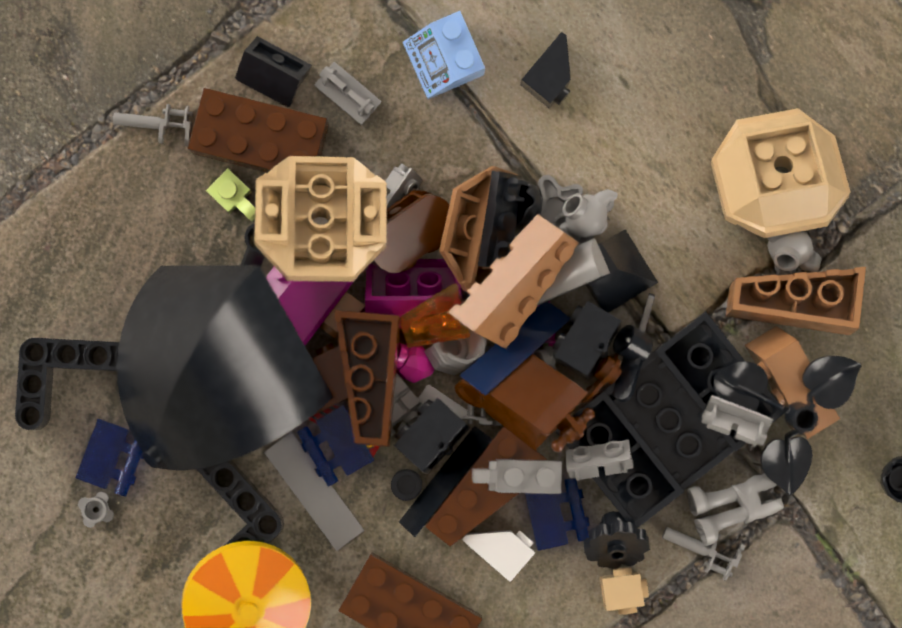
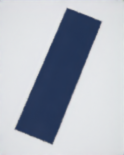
(500, 362)

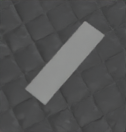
(317, 498)

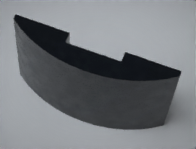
(664, 421)

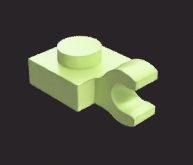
(232, 193)

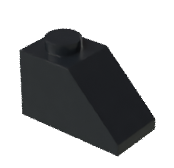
(550, 74)

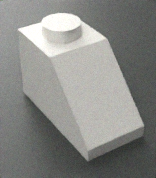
(502, 550)

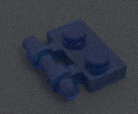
(338, 432)
(102, 456)
(547, 517)

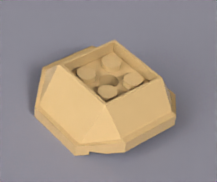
(326, 188)
(773, 201)

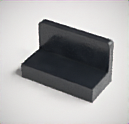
(272, 71)

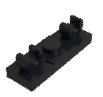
(500, 216)

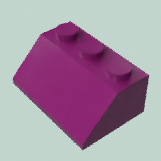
(403, 291)
(307, 301)

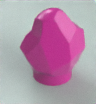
(413, 363)

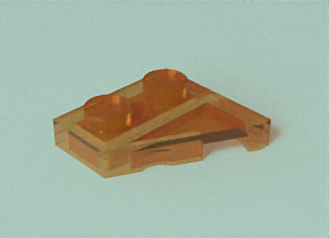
(432, 322)

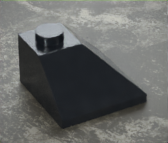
(627, 275)

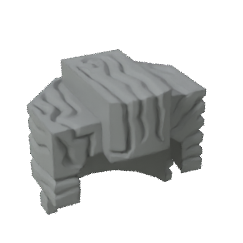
(456, 355)

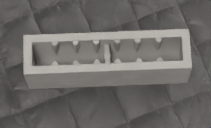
(582, 268)

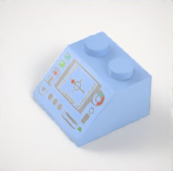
(444, 55)

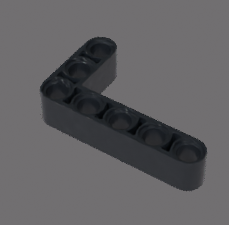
(44, 369)
(232, 494)

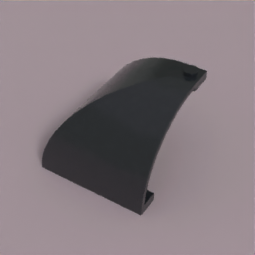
(212, 367)

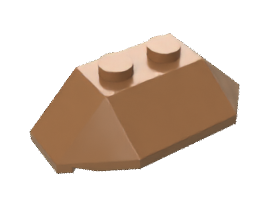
(464, 229)

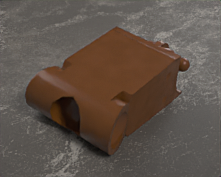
(533, 404)

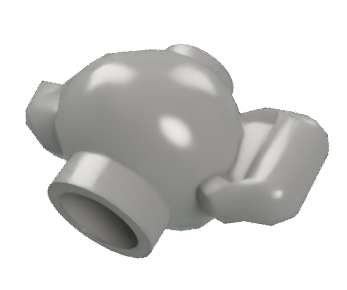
(586, 214)
(794, 251)

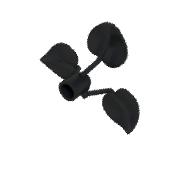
(830, 384)

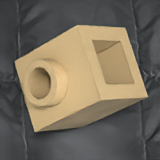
(623, 591)

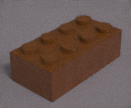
(253, 132)
(395, 599)

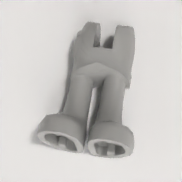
(747, 497)

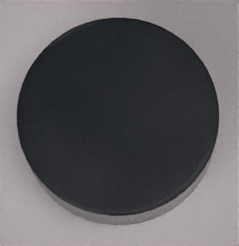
(406, 484)

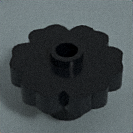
(616, 542)

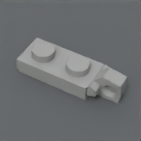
(521, 476)

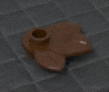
(606, 372)

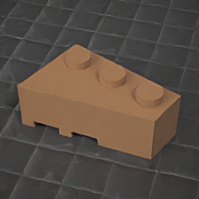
(784, 365)

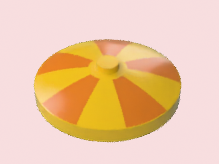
(246, 588)

